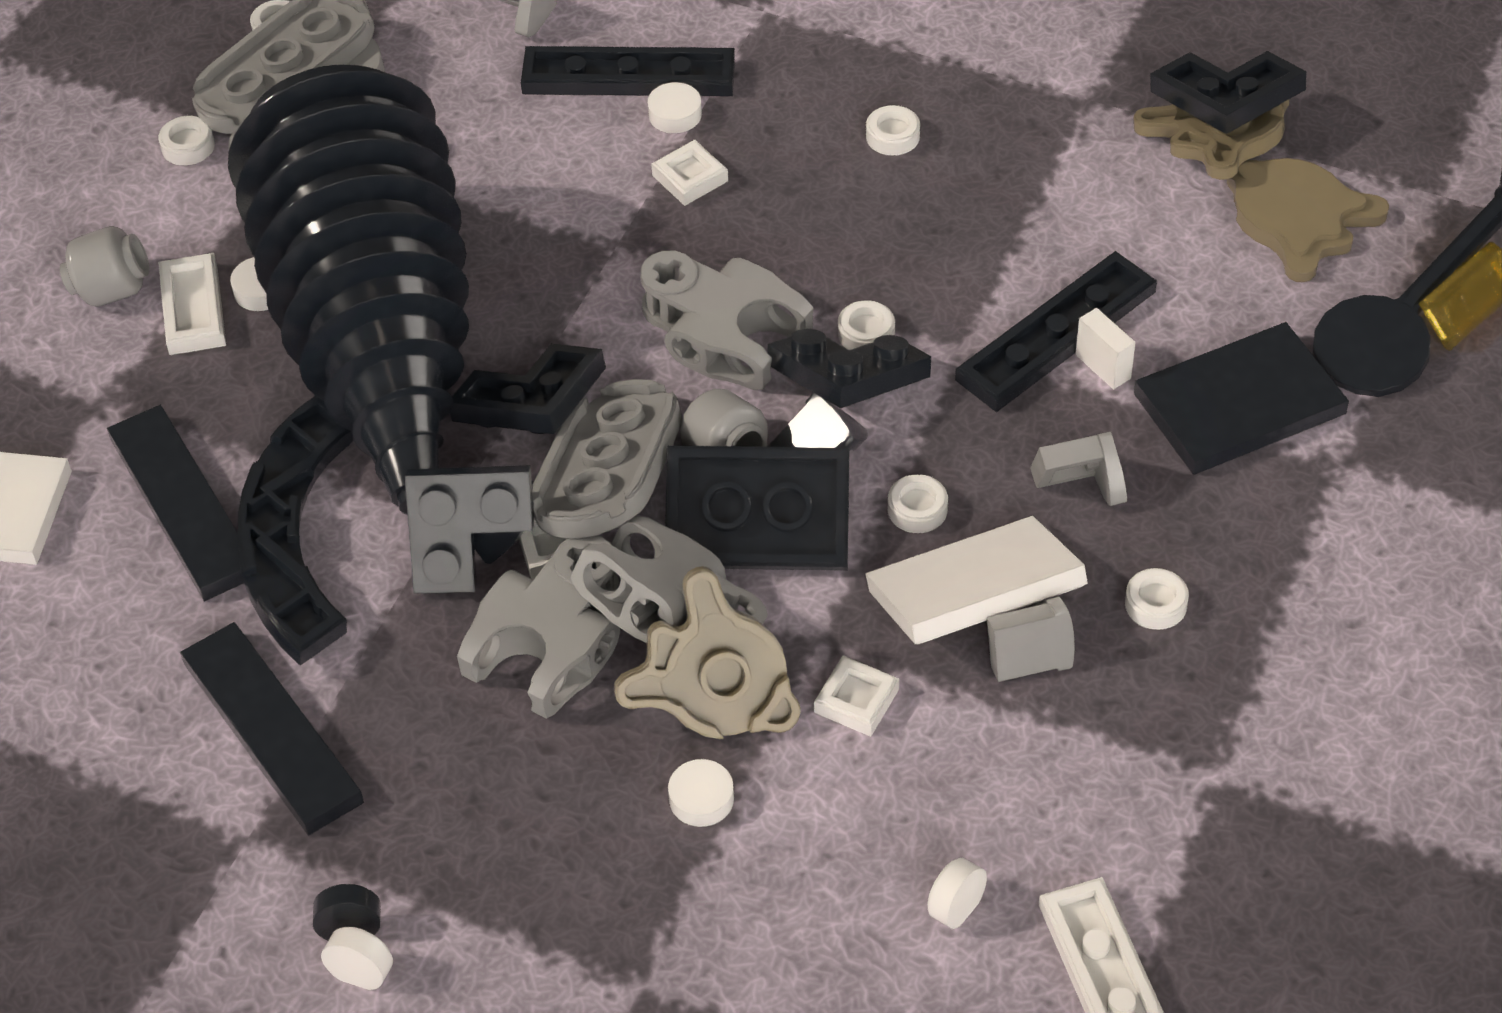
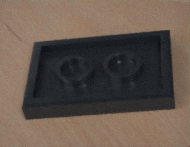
(1240, 397)
(762, 504)

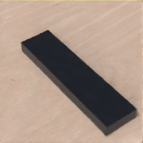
(625, 70)
(1050, 332)
(180, 500)
(272, 728)

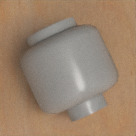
(104, 266)
(723, 420)

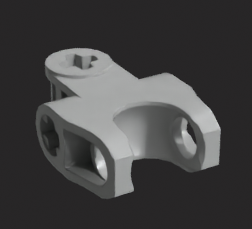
(715, 312)
(652, 587)
(547, 622)

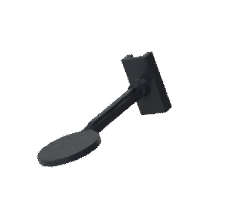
(1382, 342)

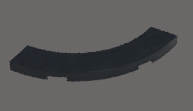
(269, 532)

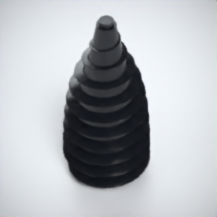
(359, 253)

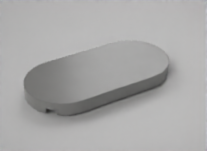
(278, 48)
(607, 462)

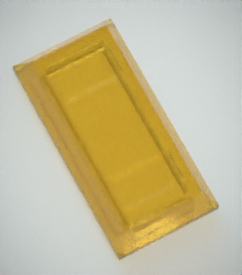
(1466, 297)

